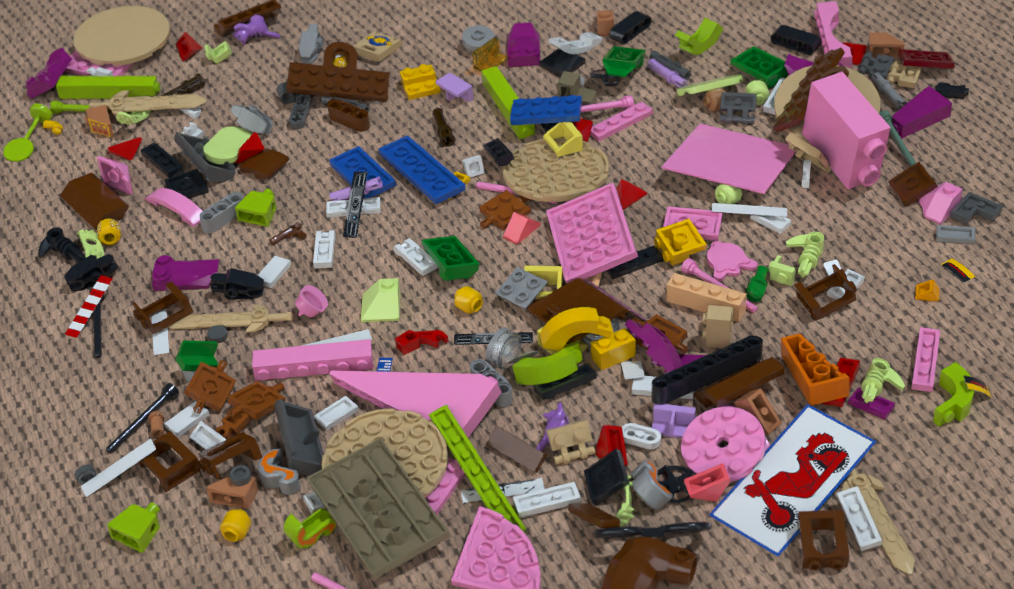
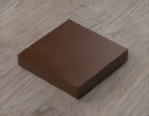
(912, 184)

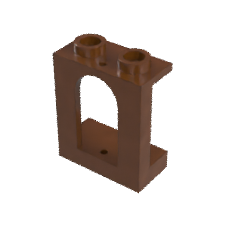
(807, 294)
(175, 296)
(247, 446)
(176, 473)
(823, 520)

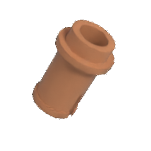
(156, 422)

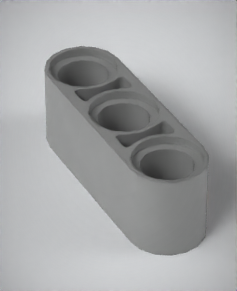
(220, 213)
(480, 366)

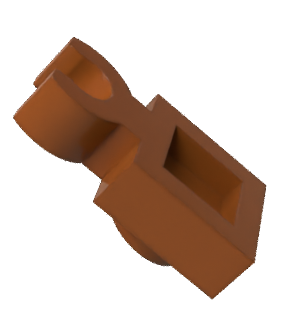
(233, 424)

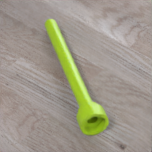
(57, 107)

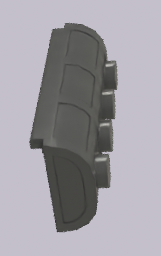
(193, 148)
(299, 437)

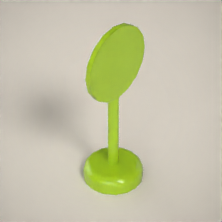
(22, 148)

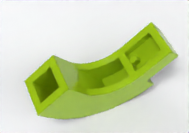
(702, 39)
(550, 368)
(961, 402)

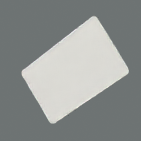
(632, 369)

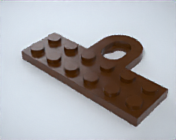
(338, 81)
(796, 108)

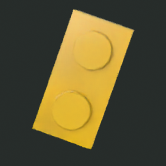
(613, 350)

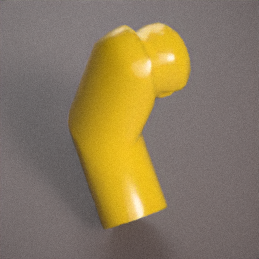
(56, 126)

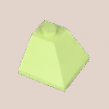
(381, 301)

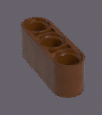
(348, 115)

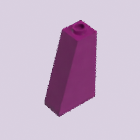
(921, 112)

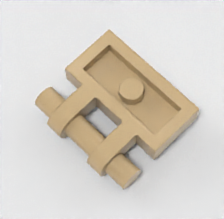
(905, 75)
(569, 435)

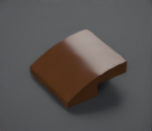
(264, 163)

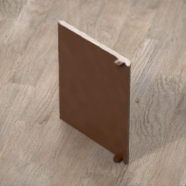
(574, 295)

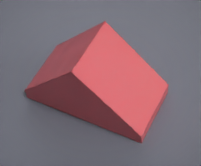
(520, 227)
(708, 484)

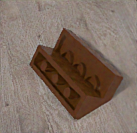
(266, 10)
(93, 199)
(740, 383)

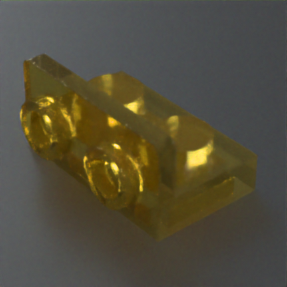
(488, 55)

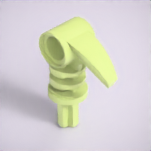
(813, 248)
(876, 375)

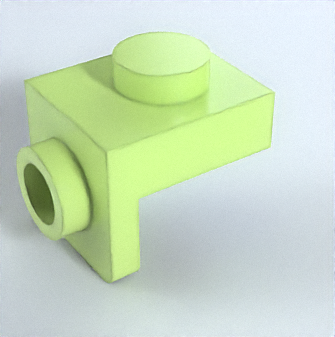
(219, 53)
(781, 273)

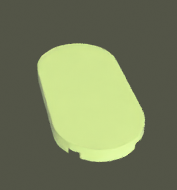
(709, 85)
(225, 145)

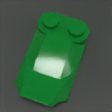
(623, 60)
(761, 65)
(451, 257)

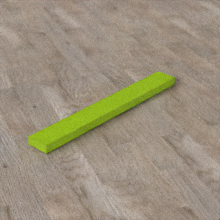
(473, 465)

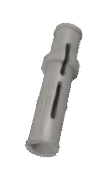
(884, 86)

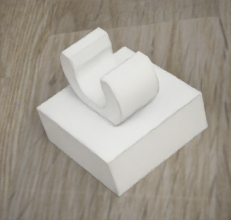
(193, 130)
(473, 166)

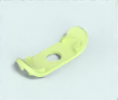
(134, 118)
(90, 249)
(625, 512)

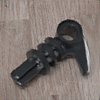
(58, 242)

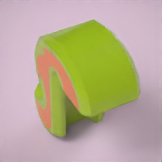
(310, 529)

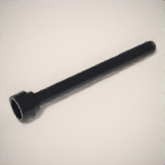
(97, 328)
(168, 393)

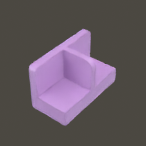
(455, 87)
(672, 419)

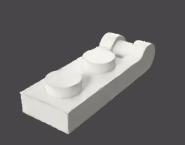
(324, 249)
(415, 257)

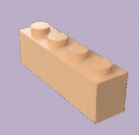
(700, 294)

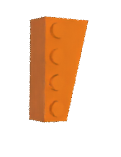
(812, 372)

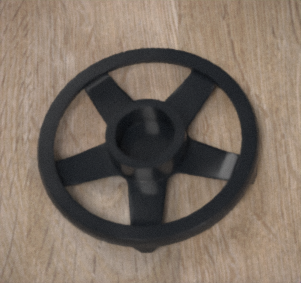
(675, 484)

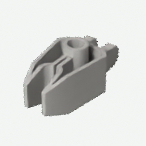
(310, 44)
(252, 119)

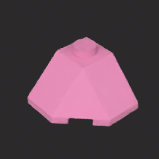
(115, 174)
(940, 202)

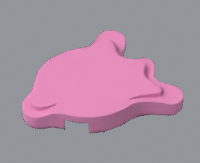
(727, 260)

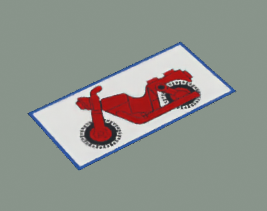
(794, 476)

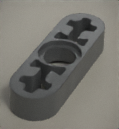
(298, 106)

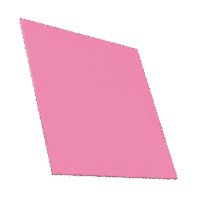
(730, 158)

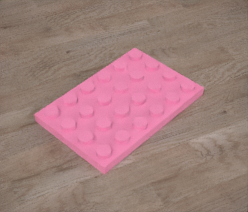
(591, 233)

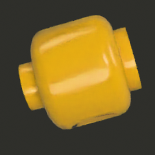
(468, 300)
(235, 525)

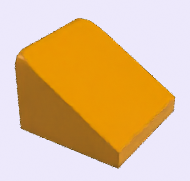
(927, 291)

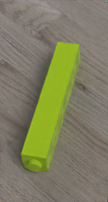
(106, 86)
(503, 97)

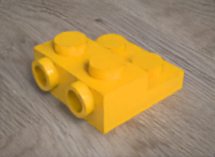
(419, 81)
(679, 241)

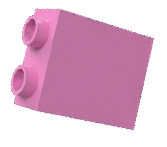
(846, 130)

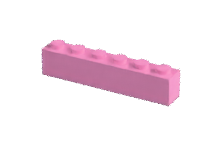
(312, 359)

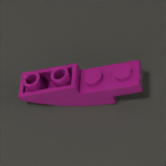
(658, 345)

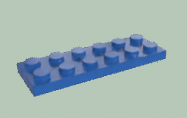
(422, 169)

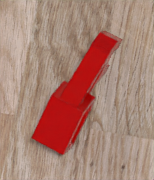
(411, 340)

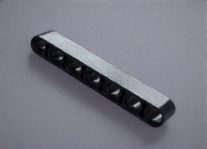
(706, 370)

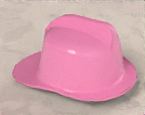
(311, 301)

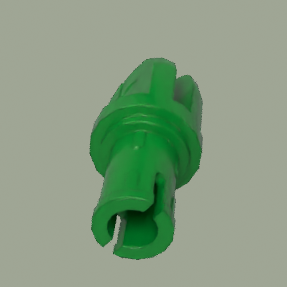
(757, 284)

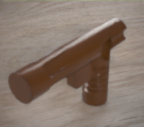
(290, 232)

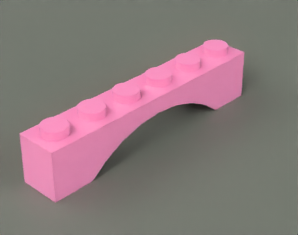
(826, 20)

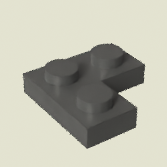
(975, 205)

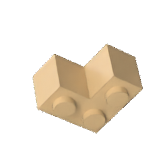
(718, 326)

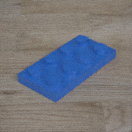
(546, 110)
(359, 160)

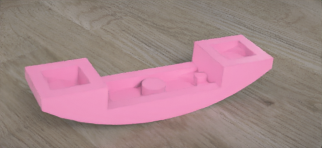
(176, 202)

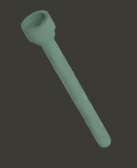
(897, 139)

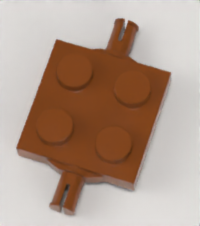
(501, 208)
(672, 332)
(210, 386)
(255, 399)

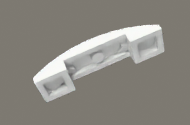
(585, 43)

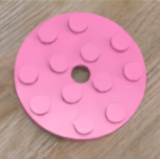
(729, 424)

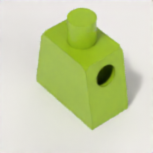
(257, 208)
(135, 526)

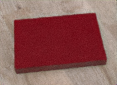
(926, 58)

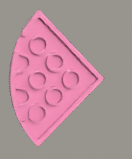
(496, 556)

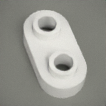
(641, 436)

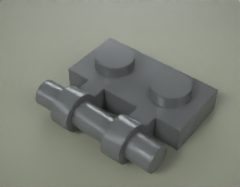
(880, 64)
(740, 103)

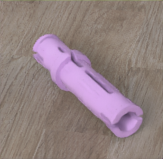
(671, 76)
(345, 193)

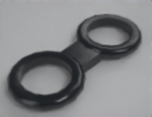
(632, 531)

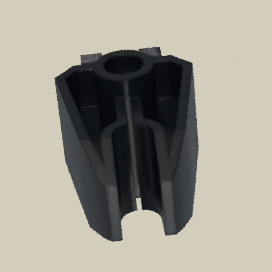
(87, 272)
(238, 284)

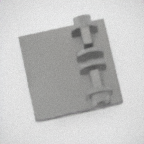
(521, 288)

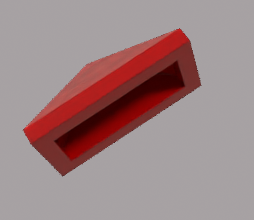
(187, 46)
(584, 127)
(251, 147)
(125, 149)
(629, 193)
(610, 439)

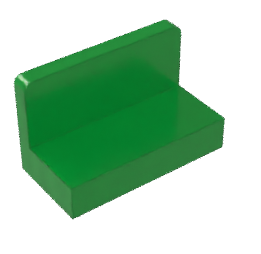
(194, 352)

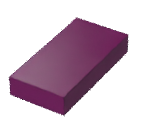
(879, 407)

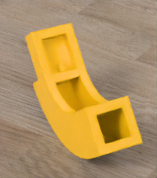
(573, 322)

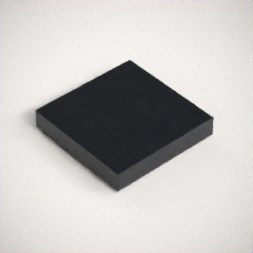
(561, 61)
(188, 187)
(606, 477)

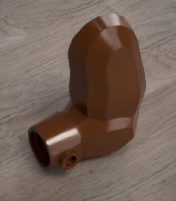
(649, 561)

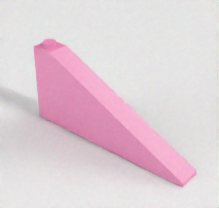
(464, 394)

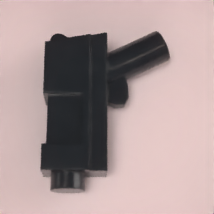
(952, 91)

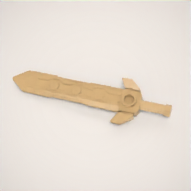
(122, 103)
(254, 319)
(891, 540)

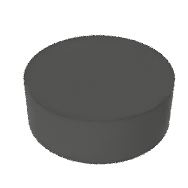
(217, 333)
(84, 474)
(240, 475)

